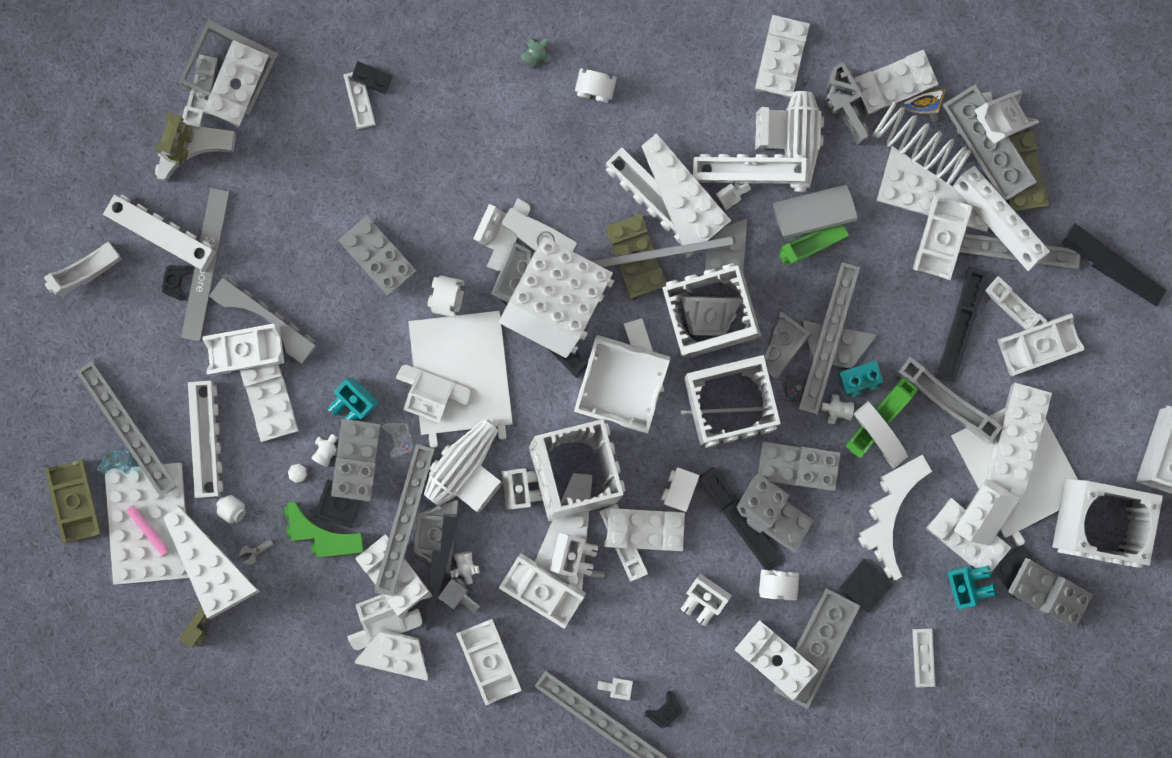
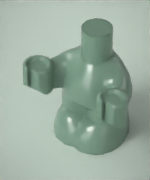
(536, 52)

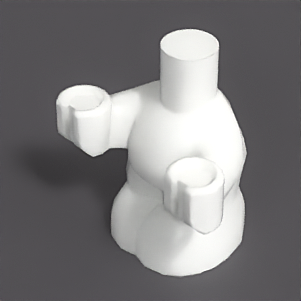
(838, 409)
(326, 450)
(464, 567)

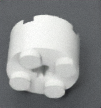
(596, 85)
(446, 296)
(778, 584)

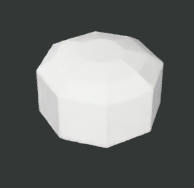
(297, 473)

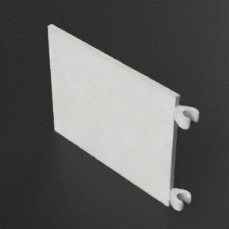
(471, 355)
(1045, 481)

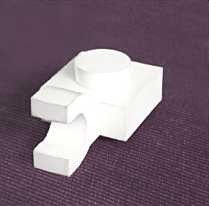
(731, 194)
(619, 688)

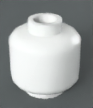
(231, 509)

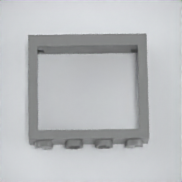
(229, 35)

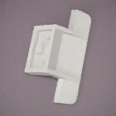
(495, 235)
(430, 393)
(378, 615)

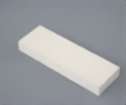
(360, 103)
(923, 657)

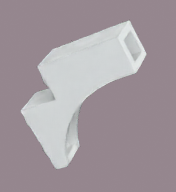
(203, 141)
(82, 271)

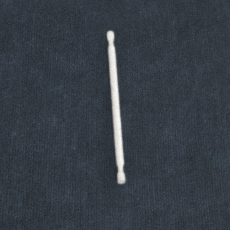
(726, 410)

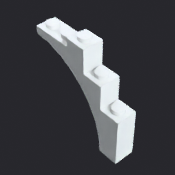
(880, 535)

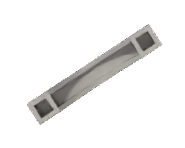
(232, 298)
(935, 391)

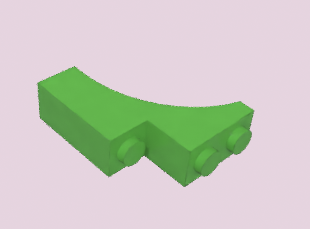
(811, 244)
(888, 409)
(325, 542)

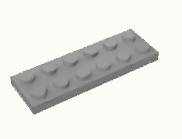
(998, 160)
(822, 639)

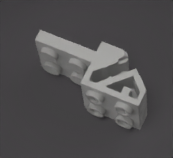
(841, 102)
(377, 256)
(355, 460)
(799, 466)
(770, 513)
(1050, 593)

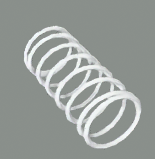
(962, 154)

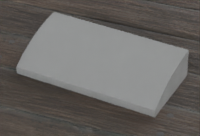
(815, 211)

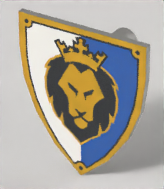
(926, 103)

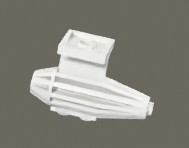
(793, 130)
(461, 471)

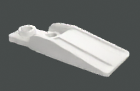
(532, 231)

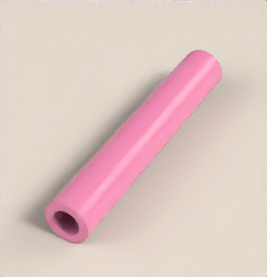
(147, 530)

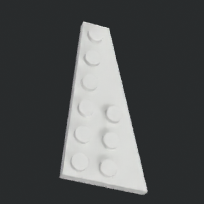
(211, 572)

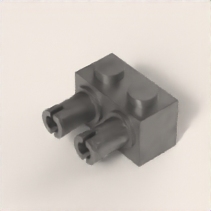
(457, 593)

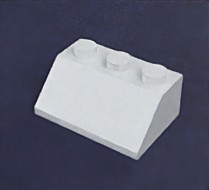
(986, 513)

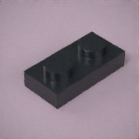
(371, 77)

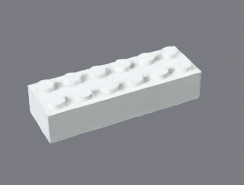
(1018, 439)

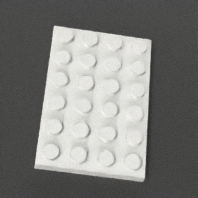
(132, 553)

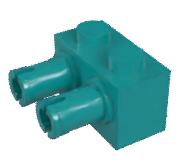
(861, 378)
(356, 398)
(965, 588)

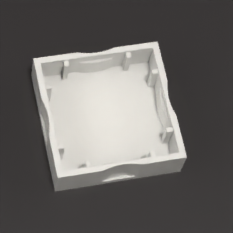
(622, 383)

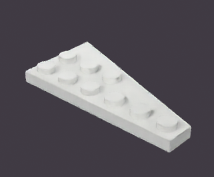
(913, 188)
(687, 202)
(575, 525)

